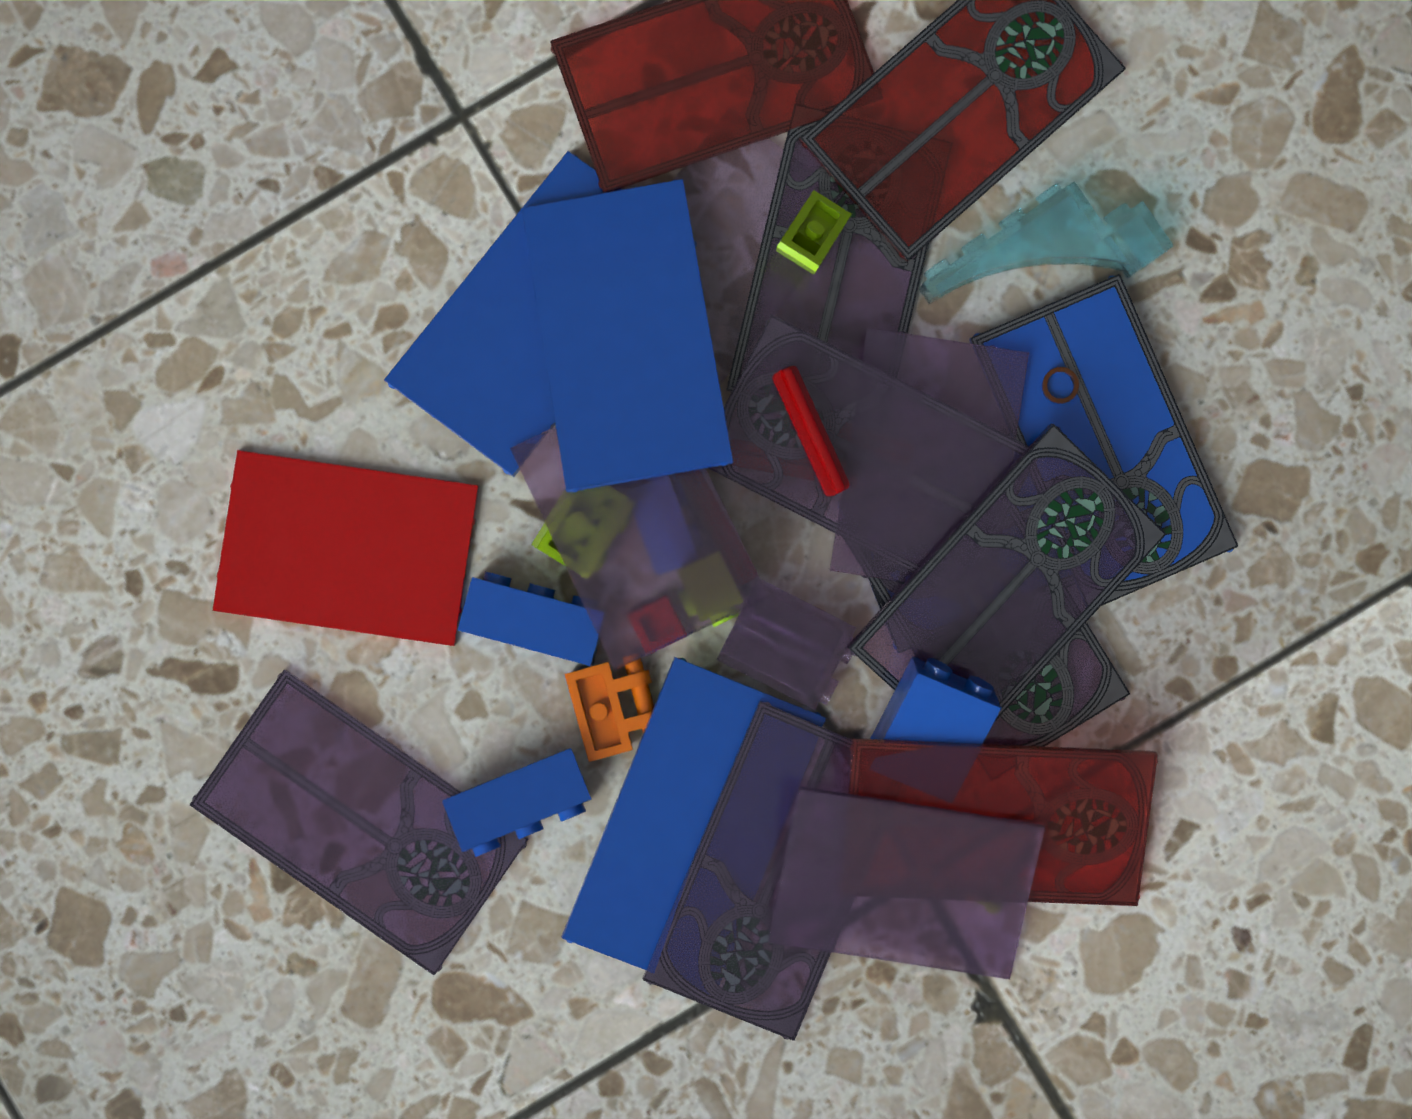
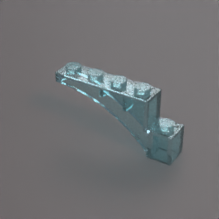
(1055, 233)

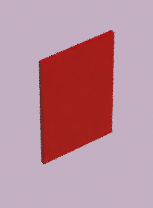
(345, 548)

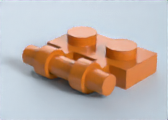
(600, 710)

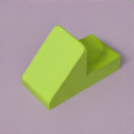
(813, 232)

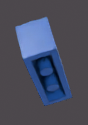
(529, 619)
(517, 802)

